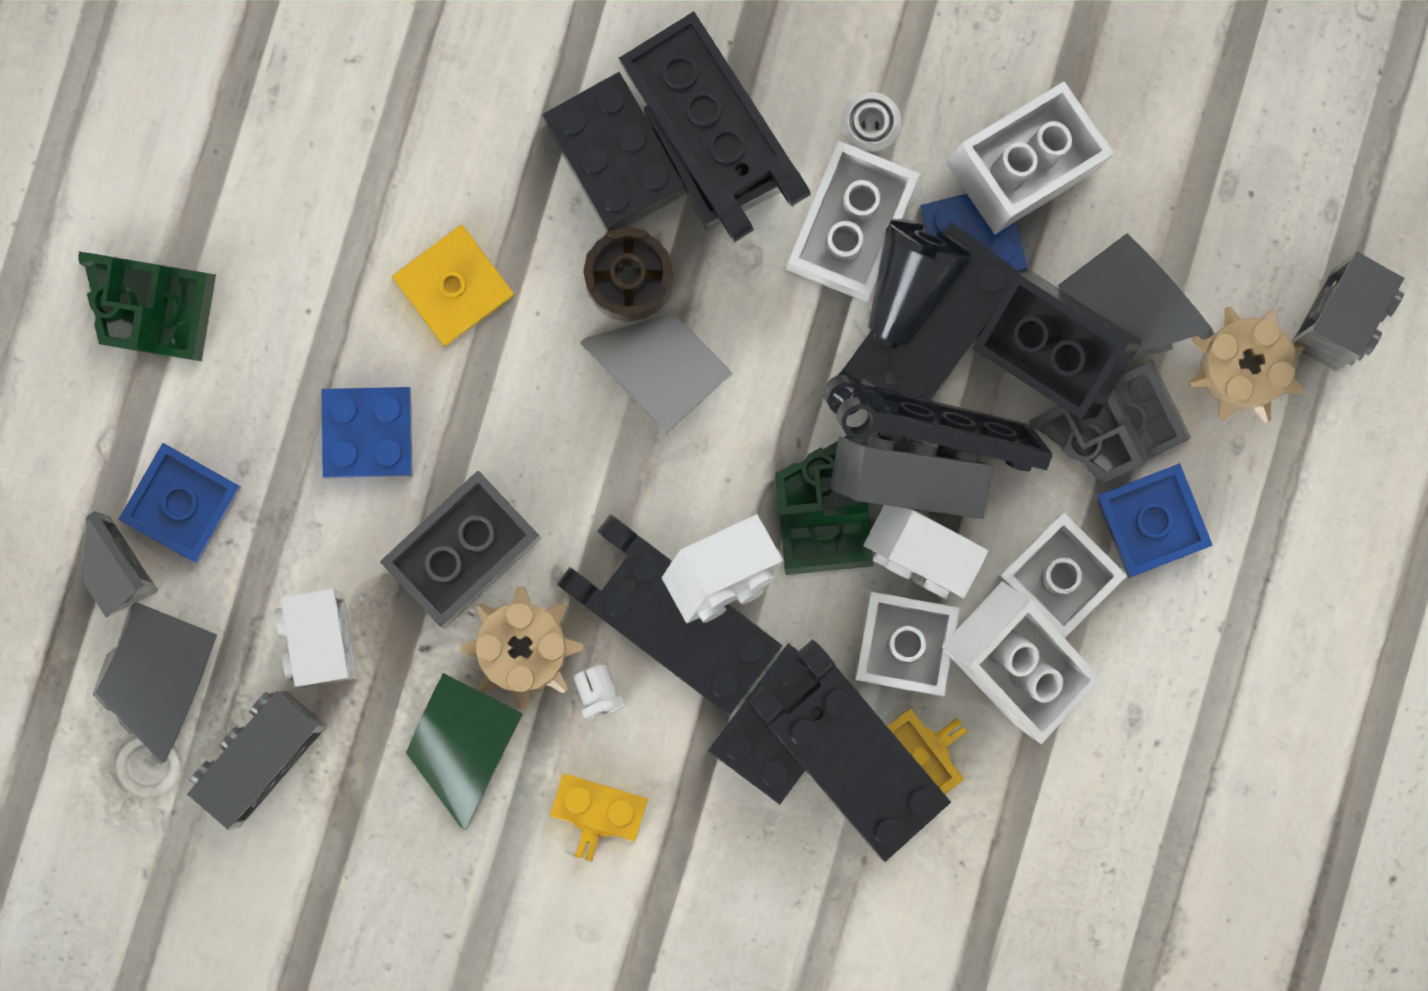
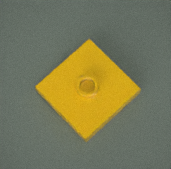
(453, 286)

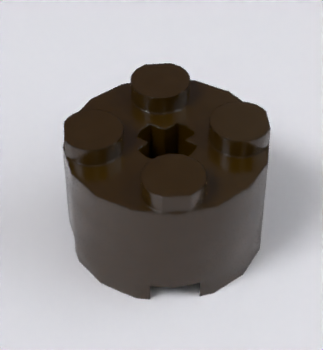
(648, 258)

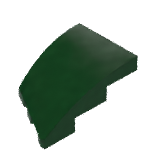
(149, 305)
(818, 524)
(461, 744)

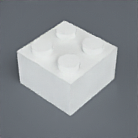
(919, 545)
(722, 570)
(1063, 574)
(316, 638)
(904, 644)

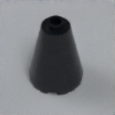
(912, 280)

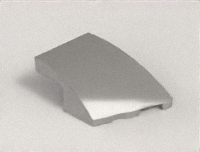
(660, 366)

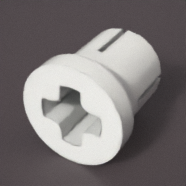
(598, 693)

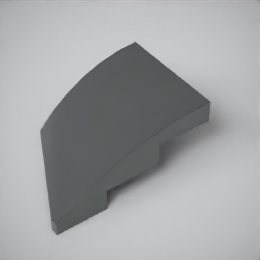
(1137, 297)
(1128, 431)
(154, 676)

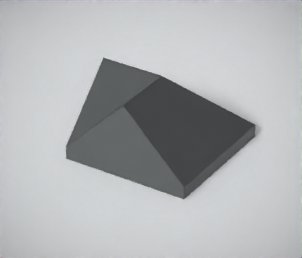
(111, 567)

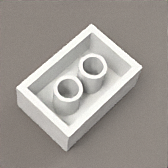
(1029, 157)
(849, 220)
(1021, 662)

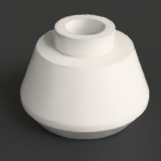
(871, 109)

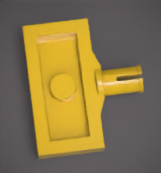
(930, 748)
(597, 812)

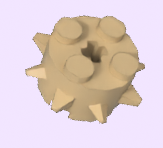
(1236, 386)
(521, 674)

